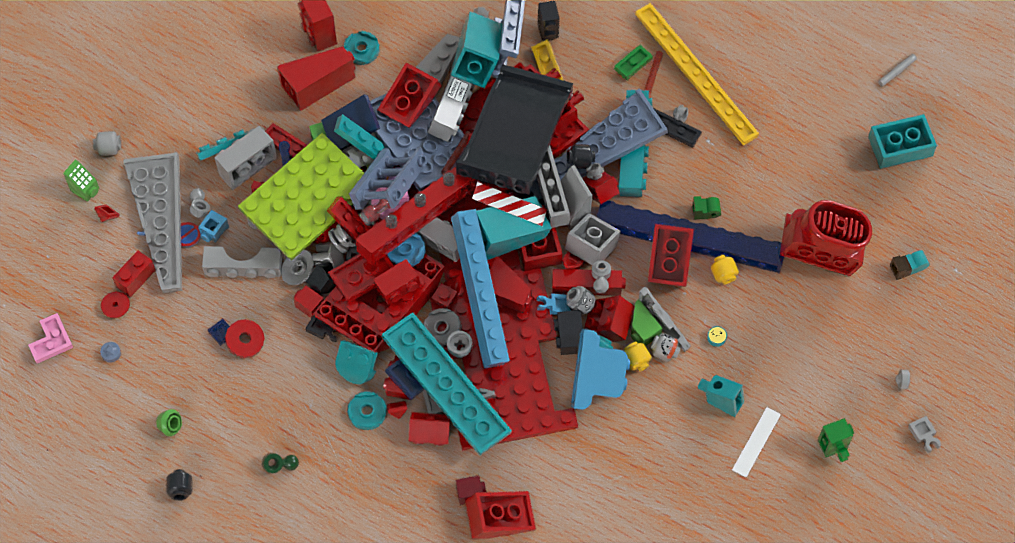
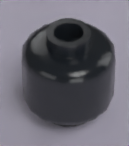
(580, 156)
(179, 485)

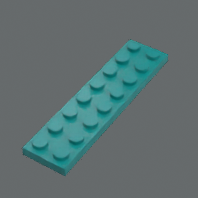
(446, 384)

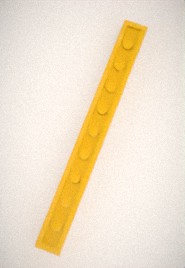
(697, 74)

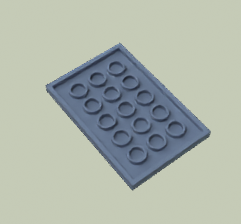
(404, 141)

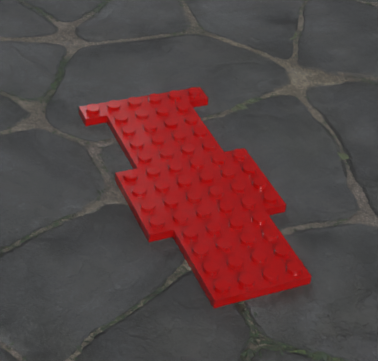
(522, 383)

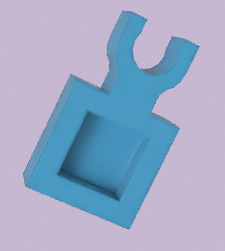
(555, 303)

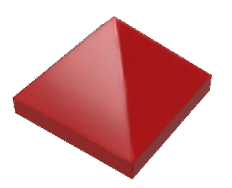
(106, 213)
(397, 409)

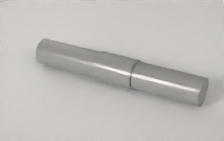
(897, 70)

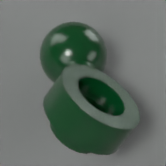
(290, 462)

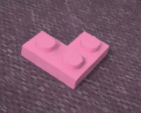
(54, 342)

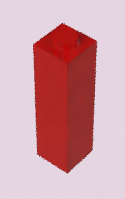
(566, 279)

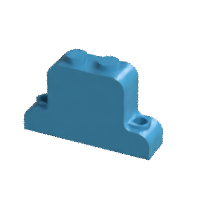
(597, 371)

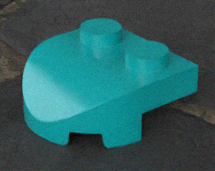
(355, 363)

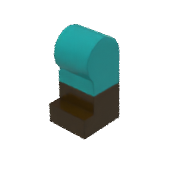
(909, 264)

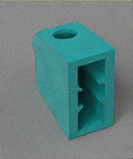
(723, 394)

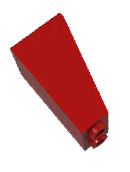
(316, 75)

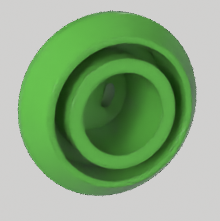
(169, 422)

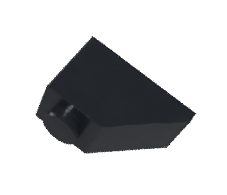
(320, 280)

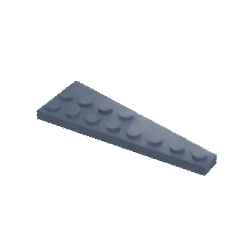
(617, 135)

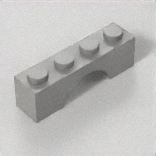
(265, 263)

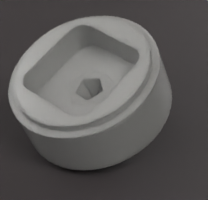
(903, 379)

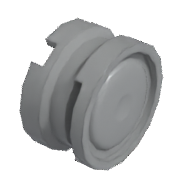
(341, 239)

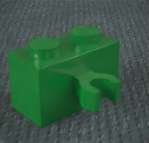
(836, 439)

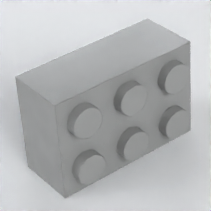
(245, 157)

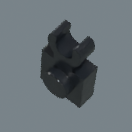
(320, 329)

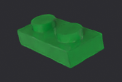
(633, 62)

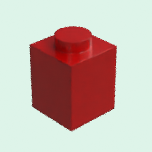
(307, 300)

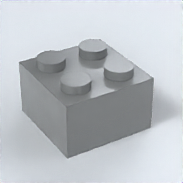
(592, 239)

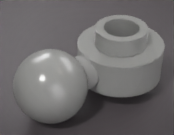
(199, 207)
(601, 284)

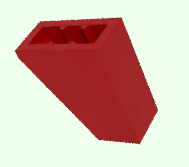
(509, 287)

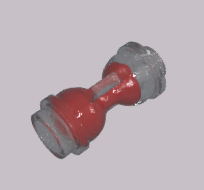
(372, 212)

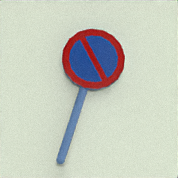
(189, 234)

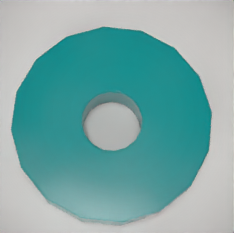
(362, 38)
(369, 421)

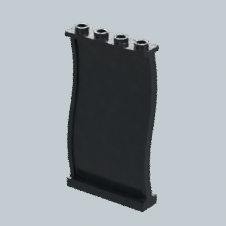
(515, 129)

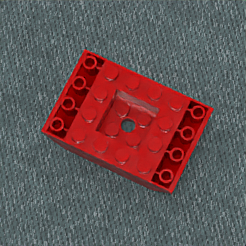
(367, 318)

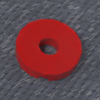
(249, 328)

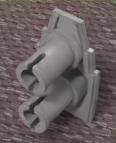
(328, 254)

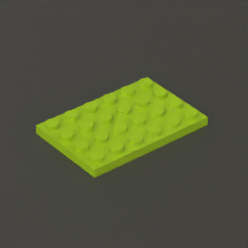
(296, 198)

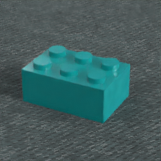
(902, 141)

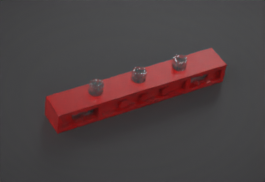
(413, 215)

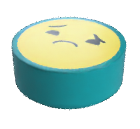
(717, 336)

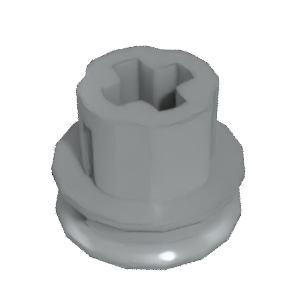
(459, 338)

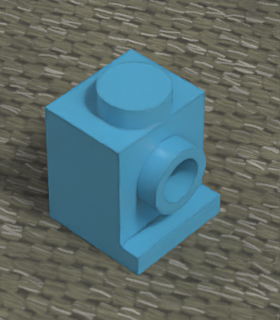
(213, 221)

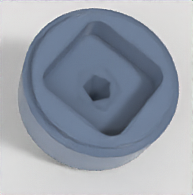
(110, 352)

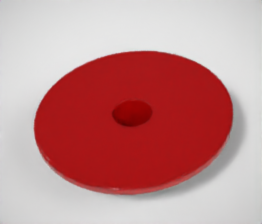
(115, 304)

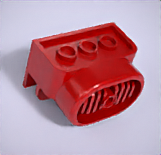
(827, 236)

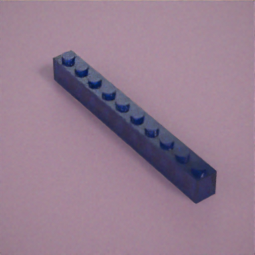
(706, 239)

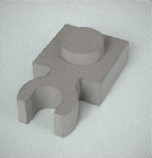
(924, 431)

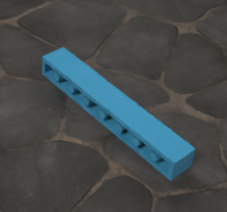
(480, 288)

